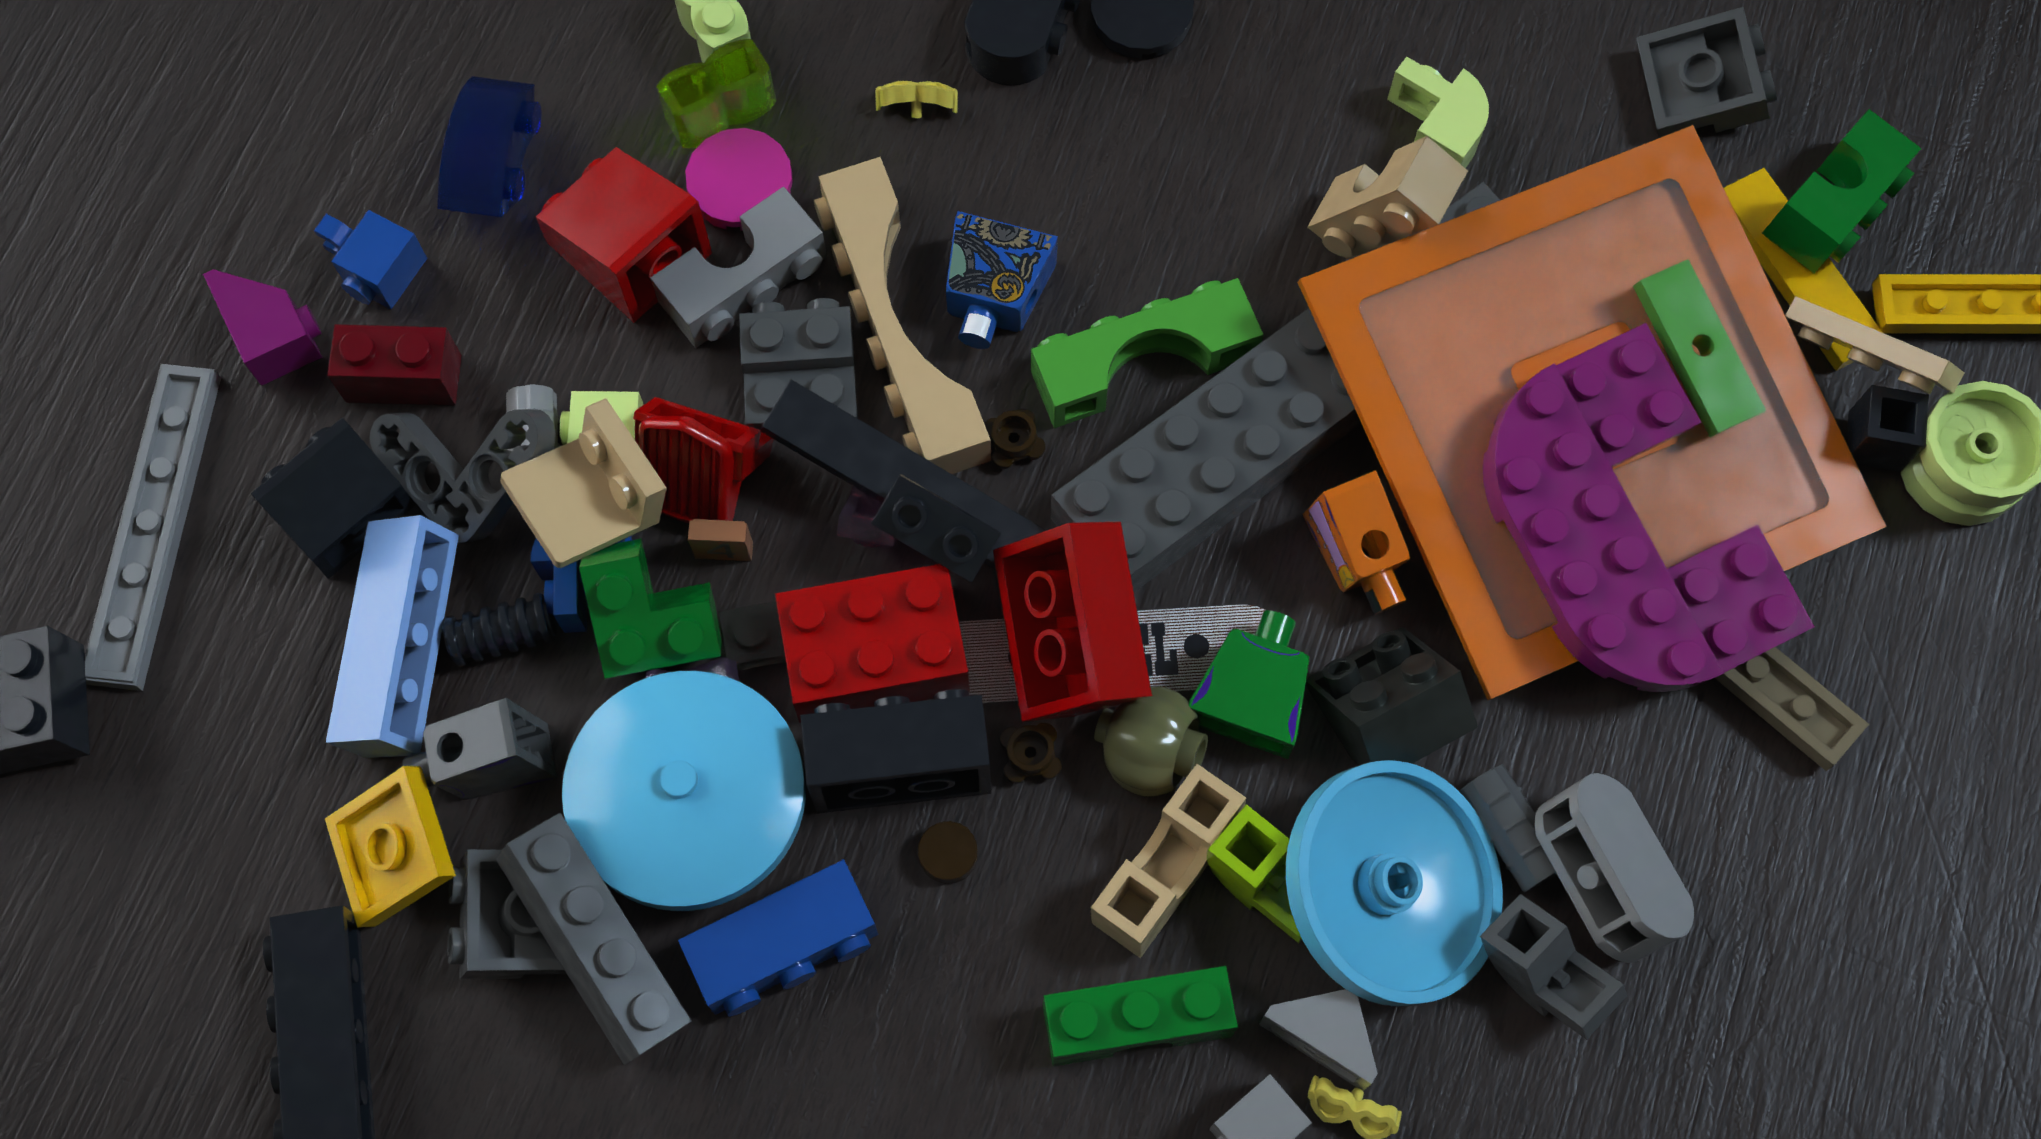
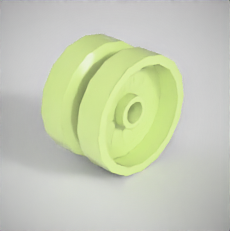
(1977, 454)

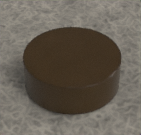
(948, 852)

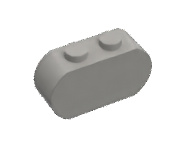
(1614, 868)

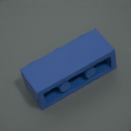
(779, 939)

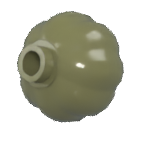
(1151, 742)

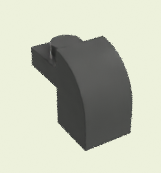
(1546, 971)

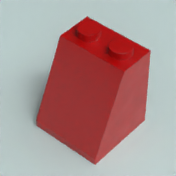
(623, 228)

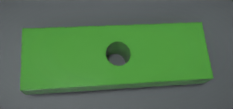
(1716, 376)

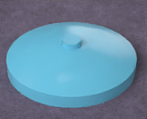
(684, 790)
(1393, 883)

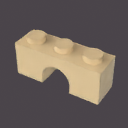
(1375, 209)
(1161, 875)

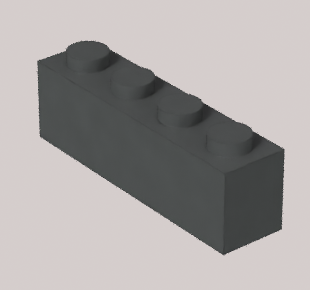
(592, 938)

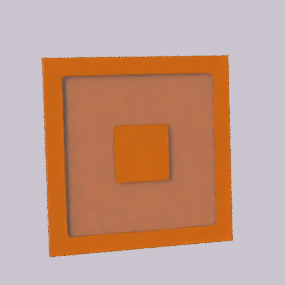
(1475, 307)

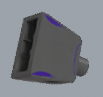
(486, 751)

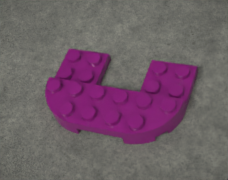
(1587, 546)

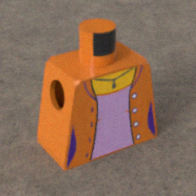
(1357, 519)

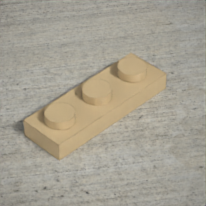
(1873, 348)

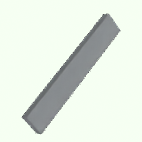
(150, 527)

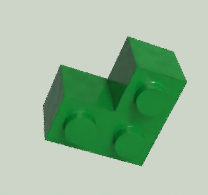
(641, 627)

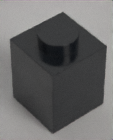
(1887, 427)

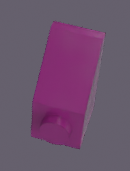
(265, 325)

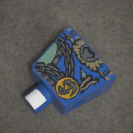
(996, 276)

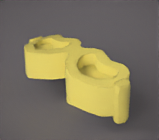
(916, 94)
(1340, 1105)

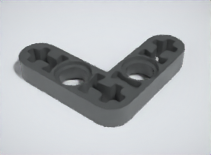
(460, 485)

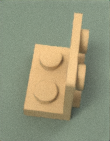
(587, 489)

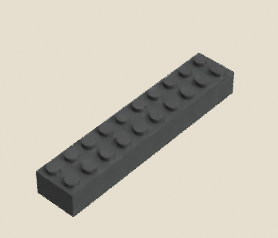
(1222, 444)

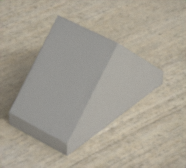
(1328, 1031)

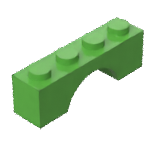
(1206, 327)

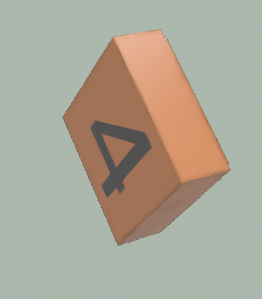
(720, 540)

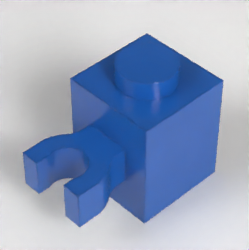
(374, 258)

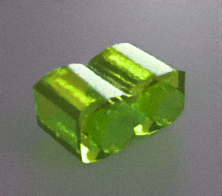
(721, 92)

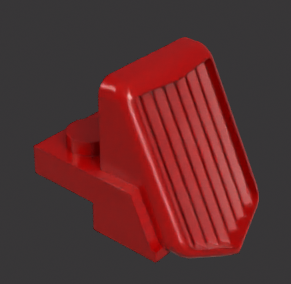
(698, 458)

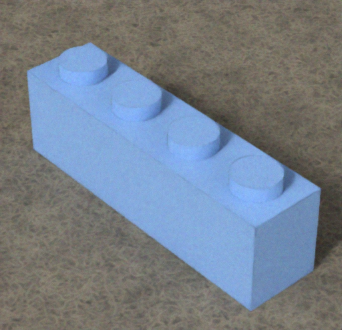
(393, 638)

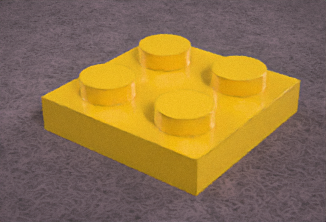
(389, 846)

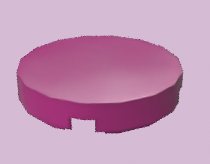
(735, 174)

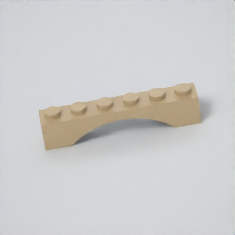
(937, 410)

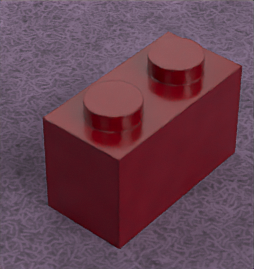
(394, 364)

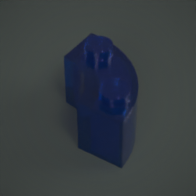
(487, 146)

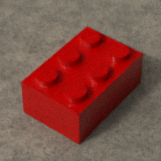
(1071, 621)
(872, 639)

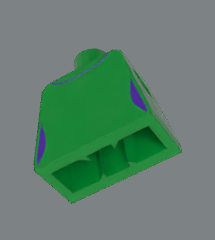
(1255, 687)

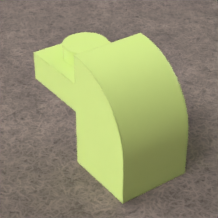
(1451, 112)

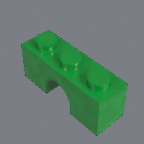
(1822, 216)
(1139, 1013)

